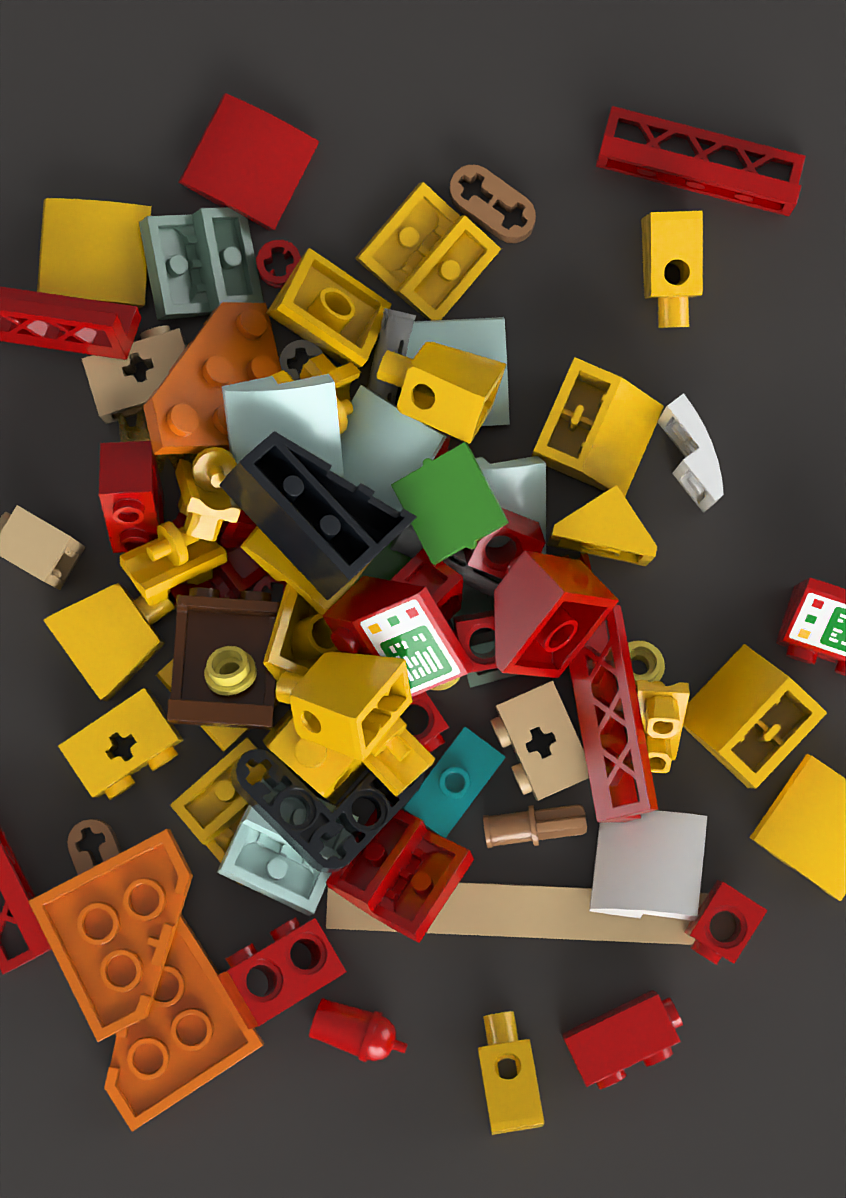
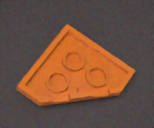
(189, 404)
(117, 929)
(183, 1041)

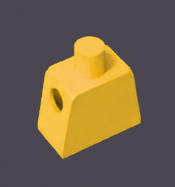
(678, 241)
(444, 387)
(109, 636)
(347, 700)
(319, 766)
(516, 1101)

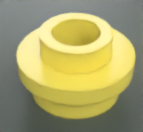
(651, 657)
(230, 671)

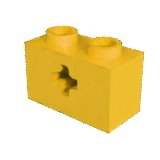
(92, 747)

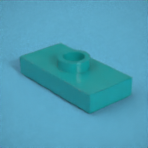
(454, 782)

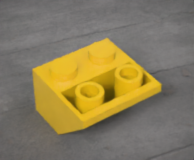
(598, 428)
(751, 716)

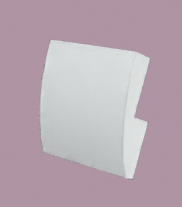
(700, 469)
(650, 866)

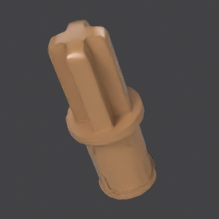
(534, 825)

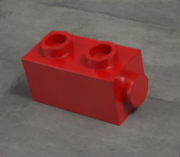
(624, 1037)

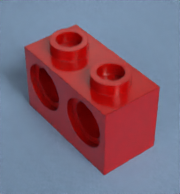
(130, 493)
(285, 981)

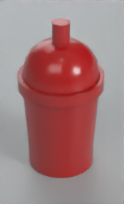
(355, 1031)

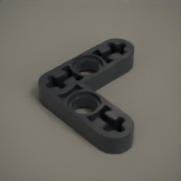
(319, 819)

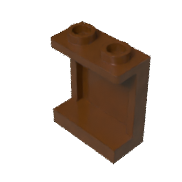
(201, 628)

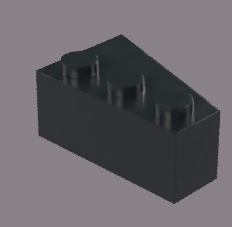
(313, 513)

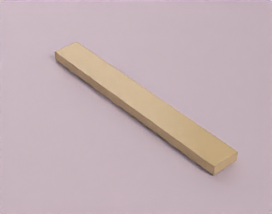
(533, 913)

